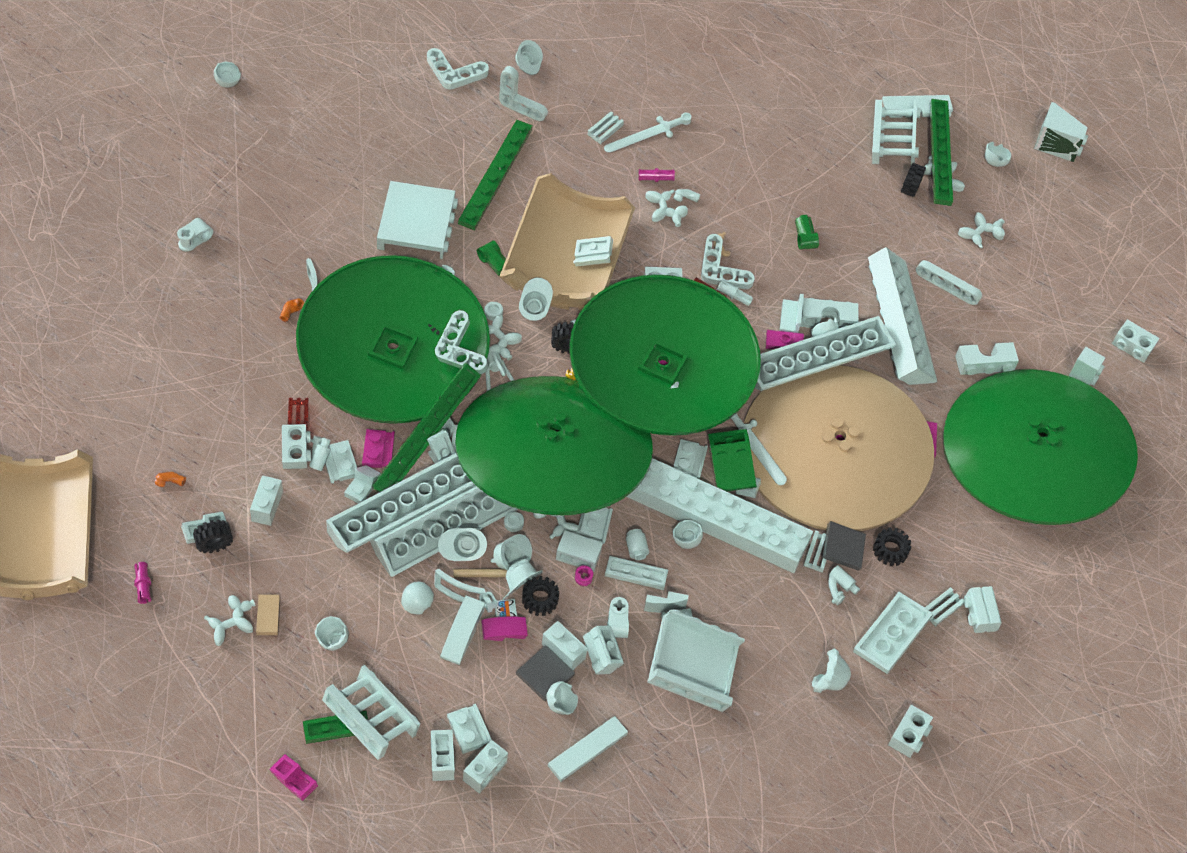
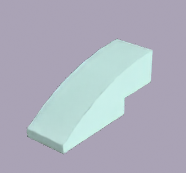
(462, 630)

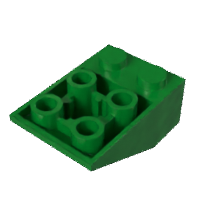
(732, 460)

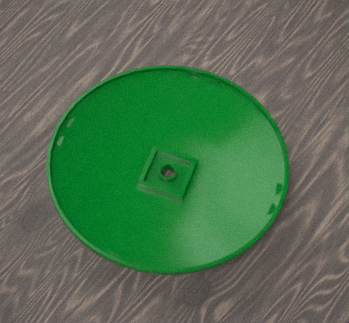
(376, 303)
(671, 320)
(520, 460)
(1033, 478)

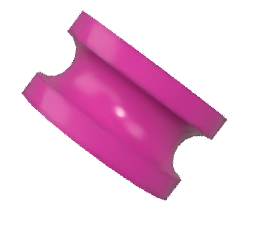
(579, 571)

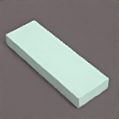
(636, 573)

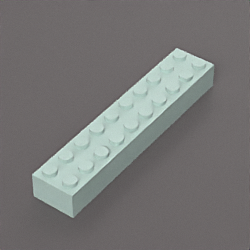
(723, 515)

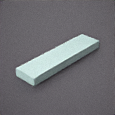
(587, 748)

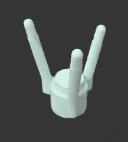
(496, 364)

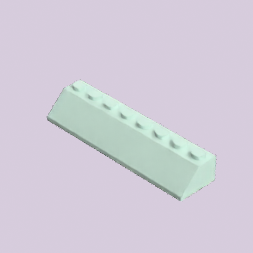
(902, 318)
(823, 352)
(398, 504)
(420, 535)

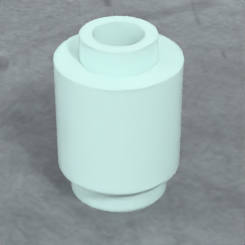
(637, 544)

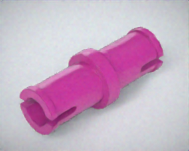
(666, 175)
(142, 582)

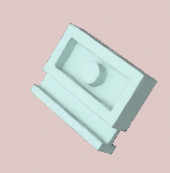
(593, 251)
(690, 458)
(340, 462)
(595, 524)
(469, 728)

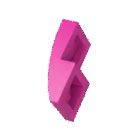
(504, 627)
(293, 778)

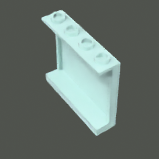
(417, 217)
(695, 660)

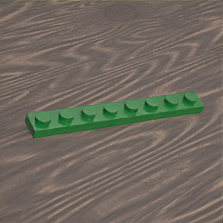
(941, 152)
(495, 175)
(427, 427)

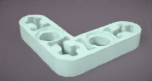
(476, 70)
(534, 109)
(714, 267)
(453, 349)

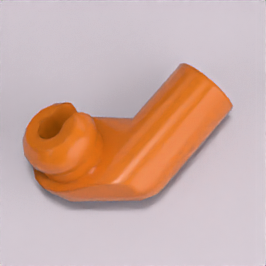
(291, 307)
(162, 478)

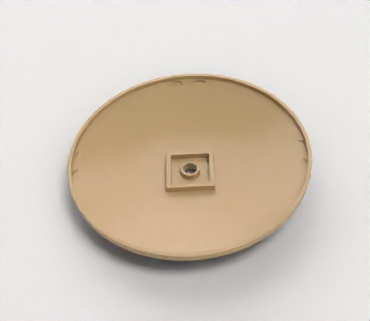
(851, 481)

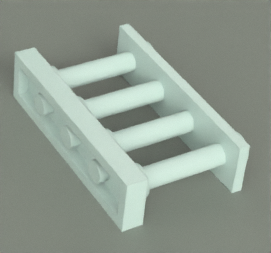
(879, 138)
(363, 728)

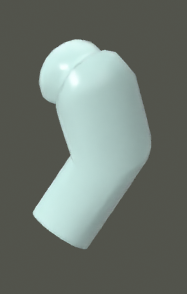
(687, 193)

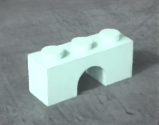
(816, 309)
(972, 361)

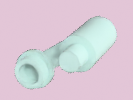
(319, 452)
(841, 577)

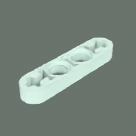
(966, 292)

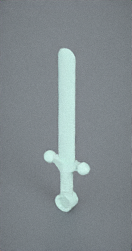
(664, 126)
(760, 452)

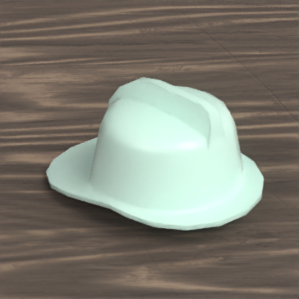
(529, 57)
(535, 299)
(462, 544)
(512, 551)
(519, 574)

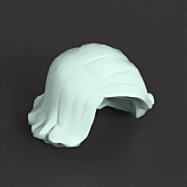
(836, 676)

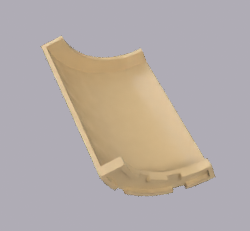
(548, 239)
(45, 525)

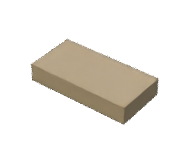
(268, 614)

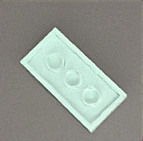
(893, 632)

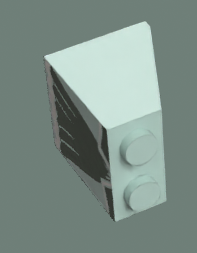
(1061, 134)

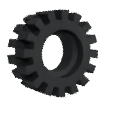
(913, 179)
(561, 337)
(212, 536)
(890, 556)
(540, 606)

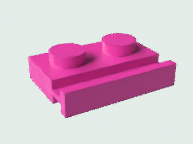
(378, 448)

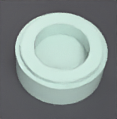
(493, 309)
(514, 521)

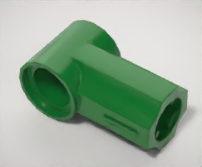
(806, 236)
(491, 254)

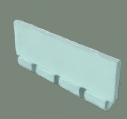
(907, 102)

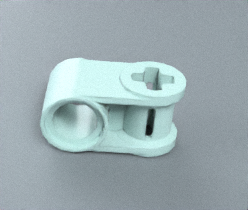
(194, 234)
(619, 619)

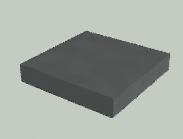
(844, 546)
(543, 671)

